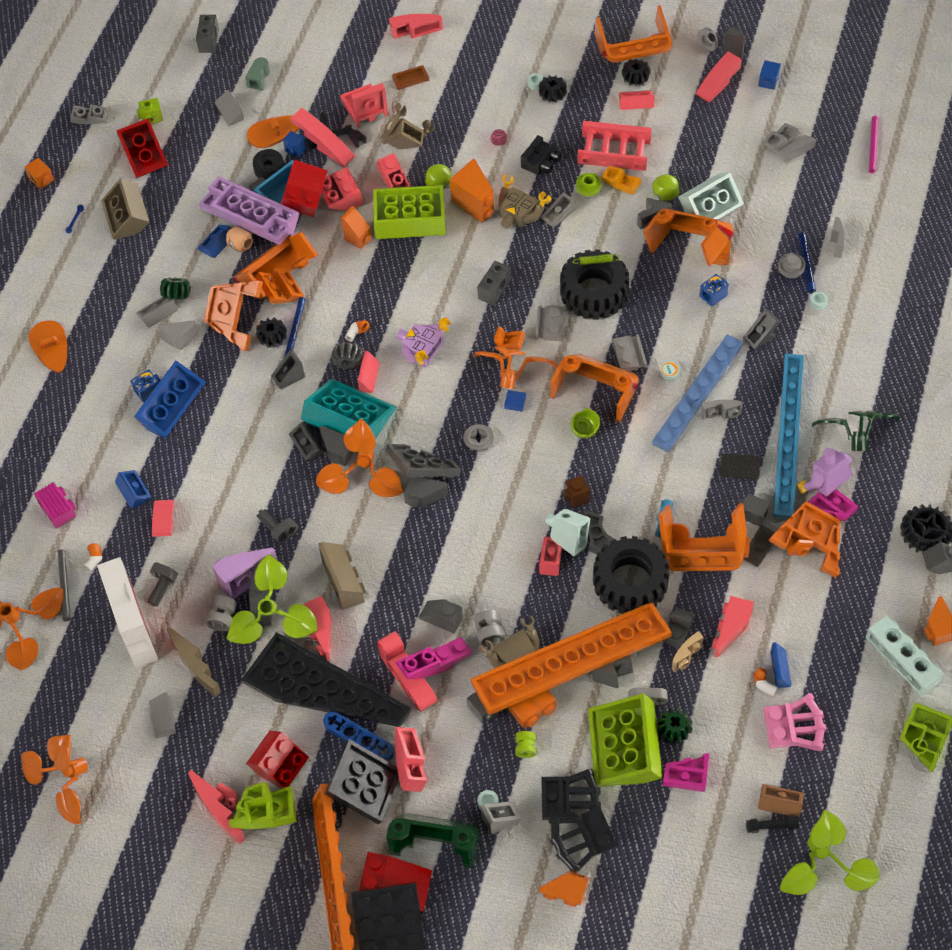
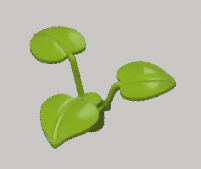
(298, 621)
(827, 832)

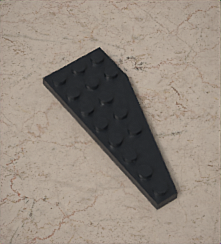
(306, 680)

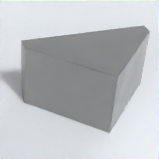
(178, 333)
(498, 816)

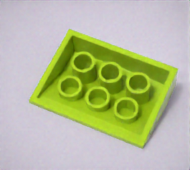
(409, 212)
(625, 742)

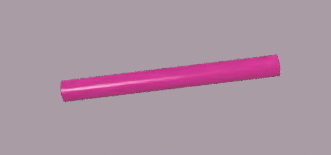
(873, 144)

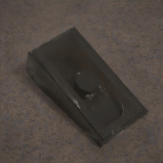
(760, 546)

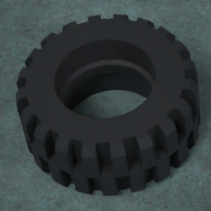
(594, 303)
(630, 552)

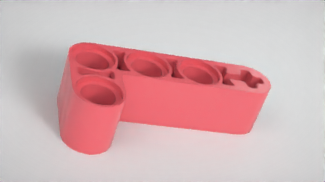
(418, 690)

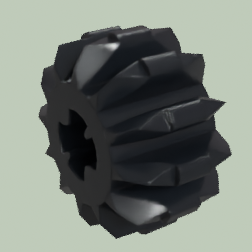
(636, 72)
(552, 88)
(271, 332)

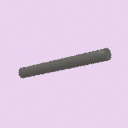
(64, 584)

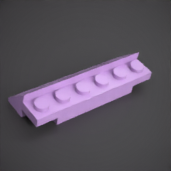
(250, 210)

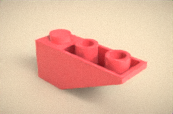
(392, 172)
(735, 622)
(324, 626)

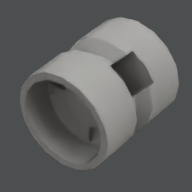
(220, 613)
(489, 627)

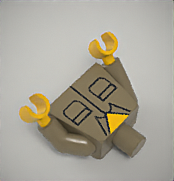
(519, 207)

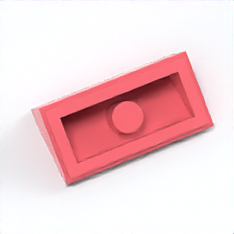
(636, 100)
(368, 373)

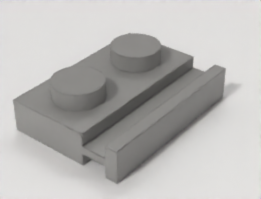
(549, 323)
(629, 353)

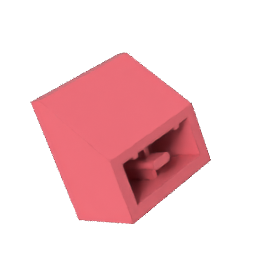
(341, 191)

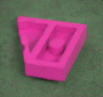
(835, 504)
(687, 774)

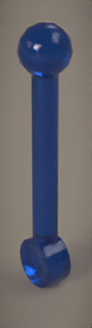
(80, 208)

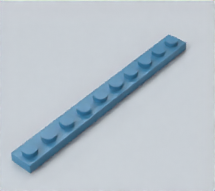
(788, 436)

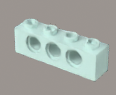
(906, 666)

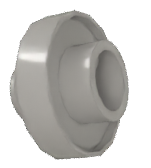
(706, 40)
(791, 265)

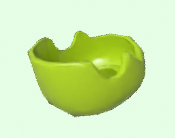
(438, 175)
(666, 187)
(585, 423)

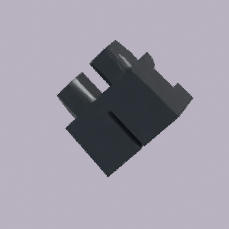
(538, 156)

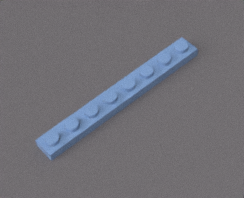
(697, 393)

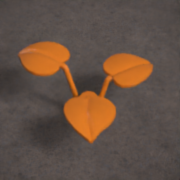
(508, 376)
(360, 439)
(24, 652)
(59, 751)

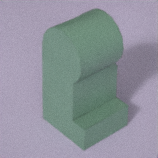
(257, 73)

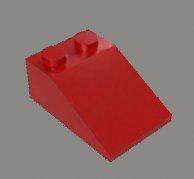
(142, 148)
(304, 188)
(387, 870)

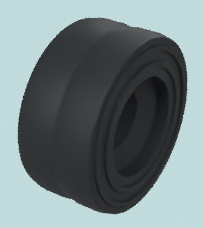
(267, 156)

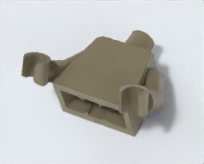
(402, 133)
(513, 647)

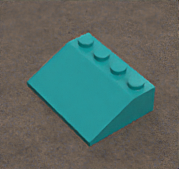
(341, 406)

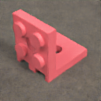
(365, 102)

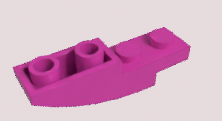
(434, 661)

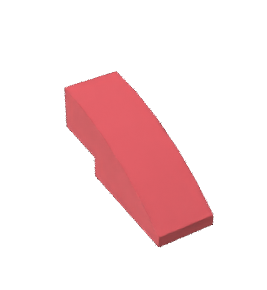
(415, 25)
(719, 77)
(409, 759)

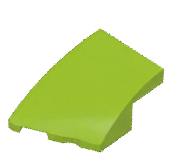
(926, 734)
(264, 808)

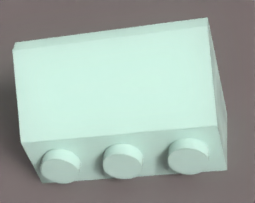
(713, 197)

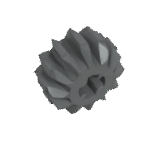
(347, 355)

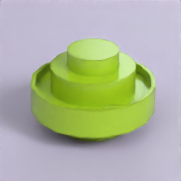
(588, 184)

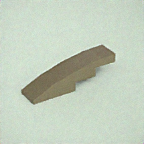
(192, 660)

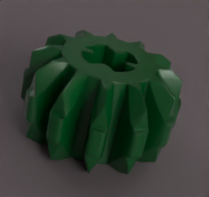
(175, 288)
(674, 733)

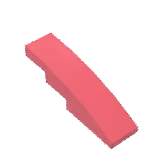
(325, 139)
(213, 802)

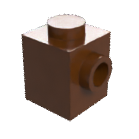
(576, 491)

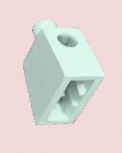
(569, 530)

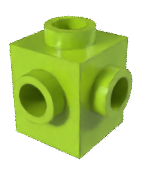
(150, 109)

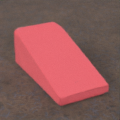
(550, 557)

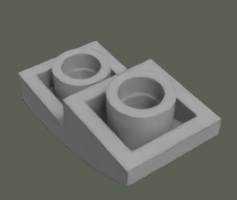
(91, 115)
(726, 408)

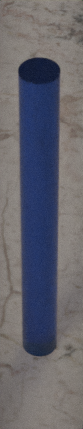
(808, 268)
(295, 325)

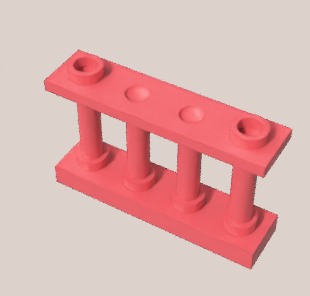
(614, 132)

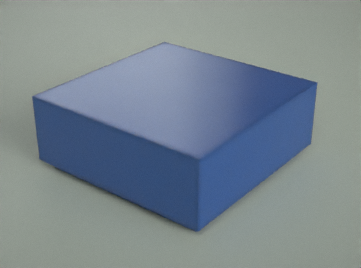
(515, 400)

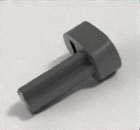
(280, 532)
(166, 576)

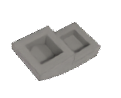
(781, 138)
(838, 237)

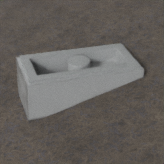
(559, 210)

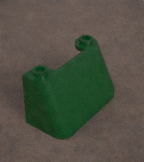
(408, 826)

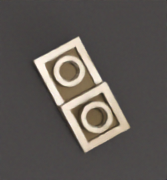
(683, 656)

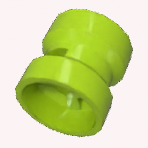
(525, 746)

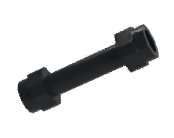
(790, 822)

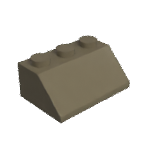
(125, 209)
(342, 574)

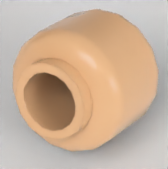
(239, 239)

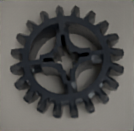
(918, 520)

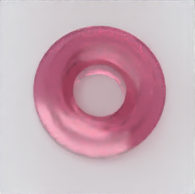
(498, 137)

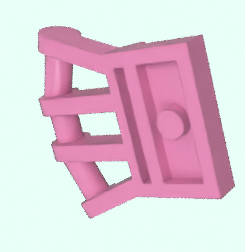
(781, 725)

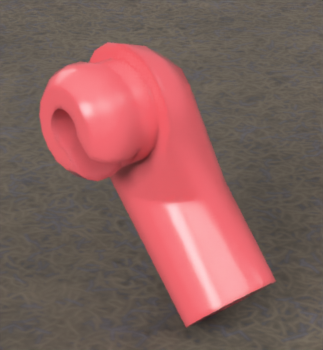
(230, 796)

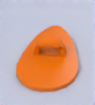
(270, 131)
(49, 344)

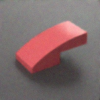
(163, 518)

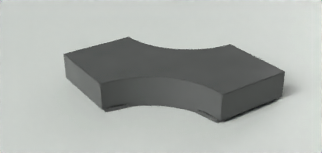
(596, 533)

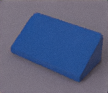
(215, 241)
(132, 488)
(780, 666)

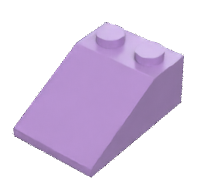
(237, 570)

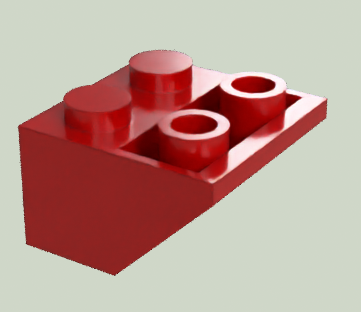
(277, 759)

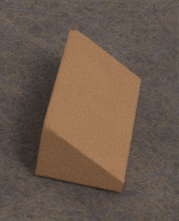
(780, 800)

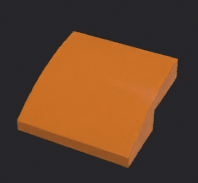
(279, 286)

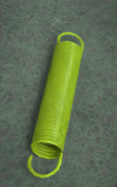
(596, 259)

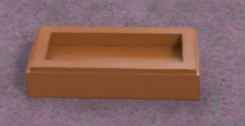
(410, 77)

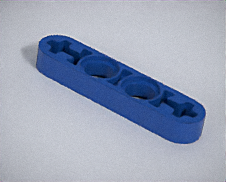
(359, 735)

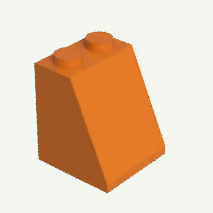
(472, 192)

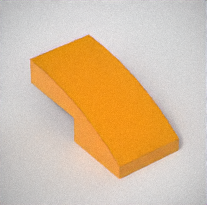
(618, 179)

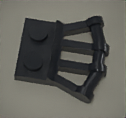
(557, 791)
(594, 831)

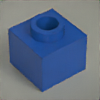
(294, 144)

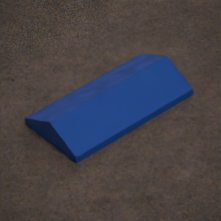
(169, 399)

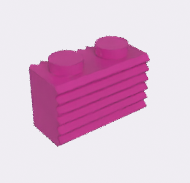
(55, 505)

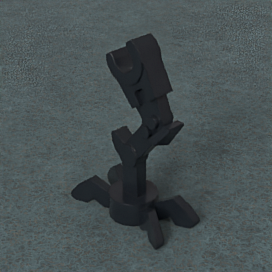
(354, 135)

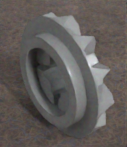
(484, 433)

